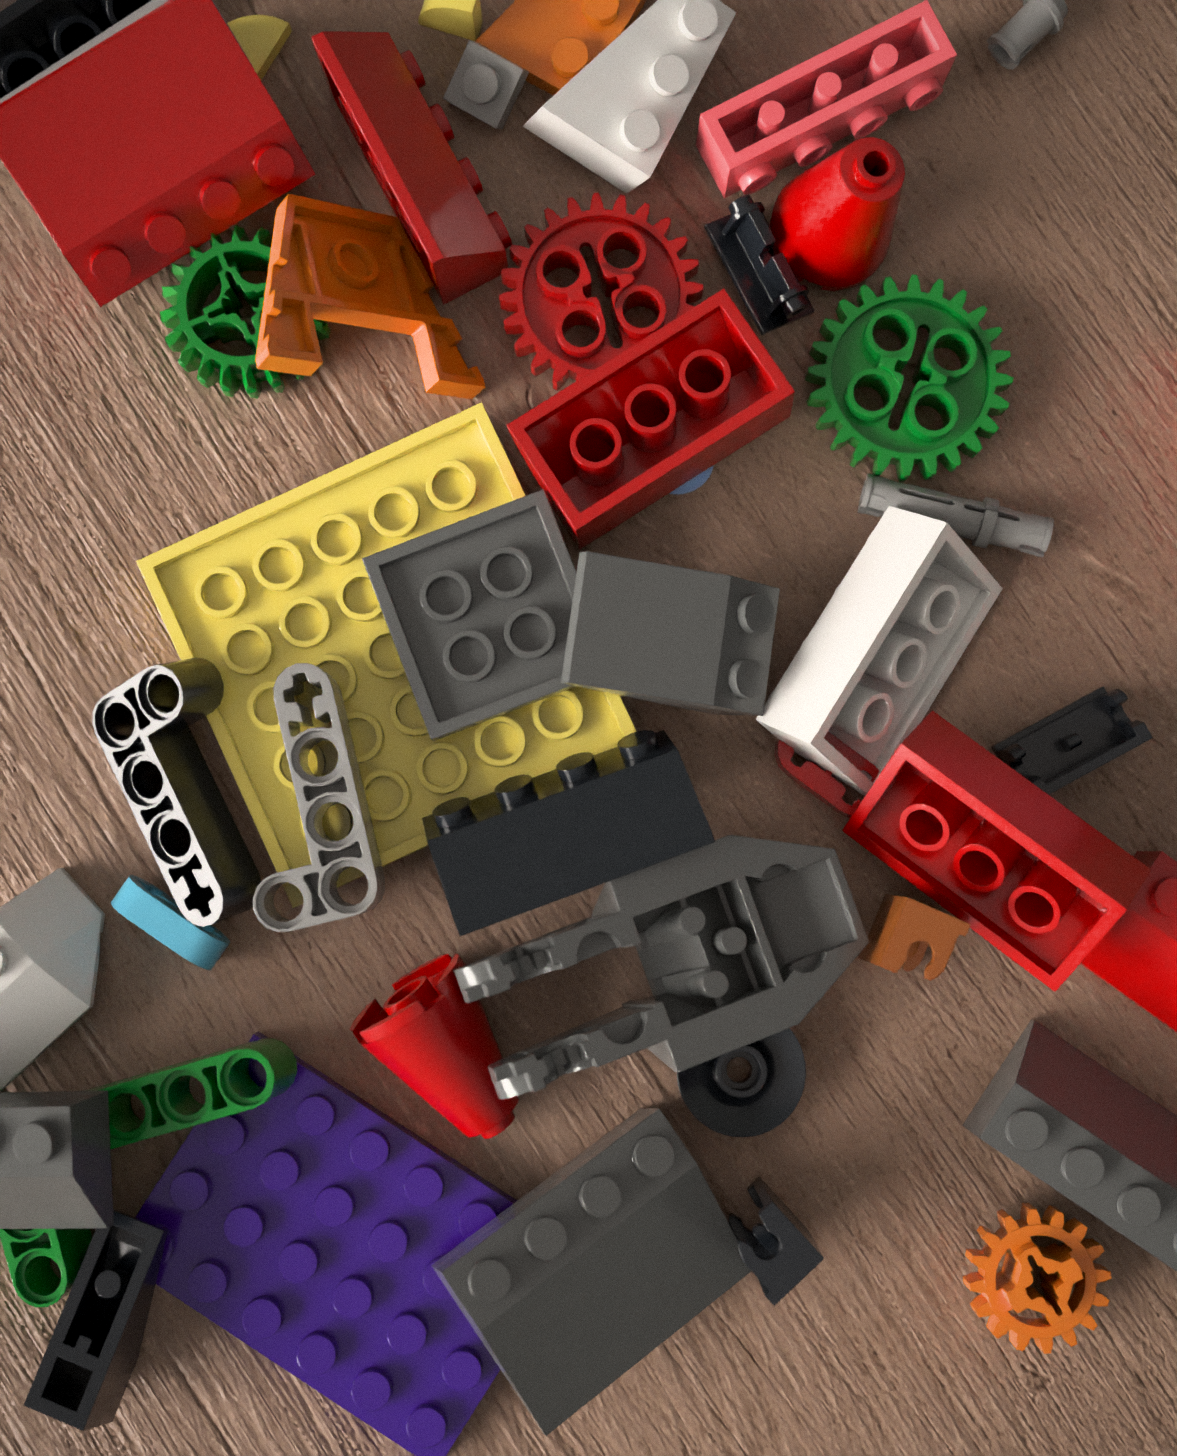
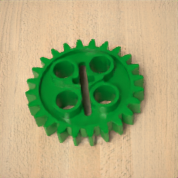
(856, 361)

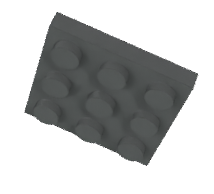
(479, 612)

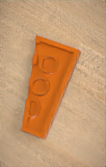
(558, 35)

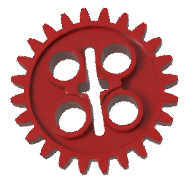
(548, 312)

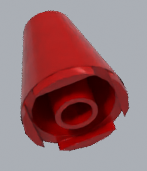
(840, 215)
(439, 1047)

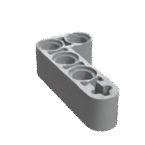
(314, 797)

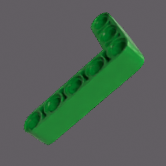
(167, 1109)

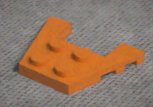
(355, 272)

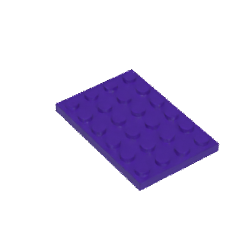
(318, 1247)

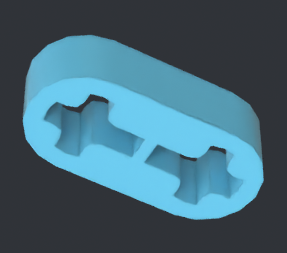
(162, 919)

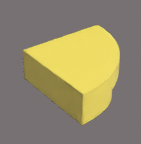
(453, 17)
(260, 39)

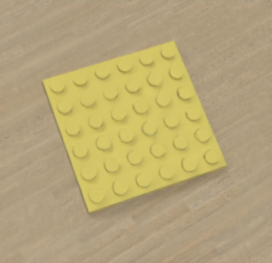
(294, 589)

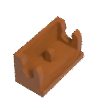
(904, 932)

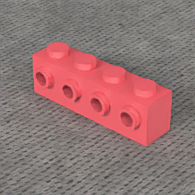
(825, 100)

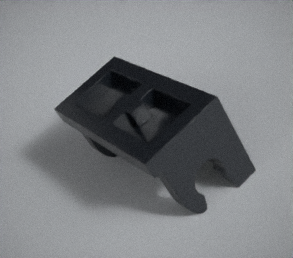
(1073, 740)
(780, 1249)

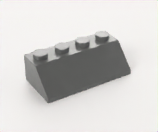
(1085, 1137)
(55, 1160)

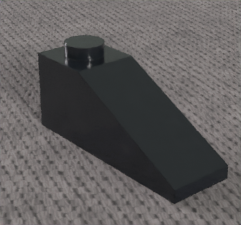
(100, 1326)

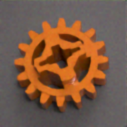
(1060, 1270)

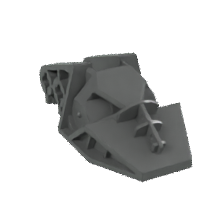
(730, 945)

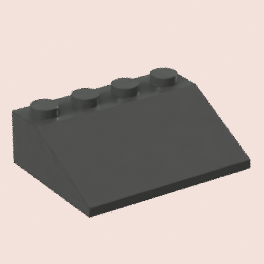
(595, 1267)

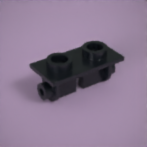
(759, 276)

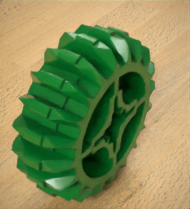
(222, 318)

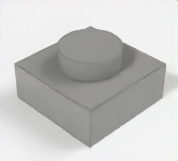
(485, 84)

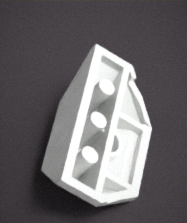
(45, 967)

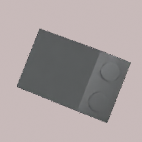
(670, 635)

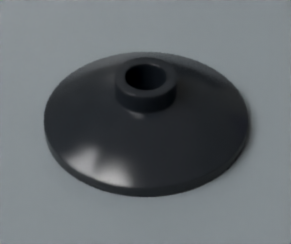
(754, 1103)

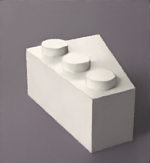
(635, 91)

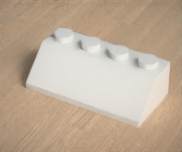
(882, 646)

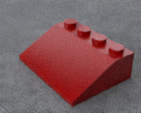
(148, 146)

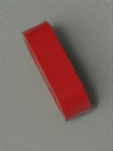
(819, 781)

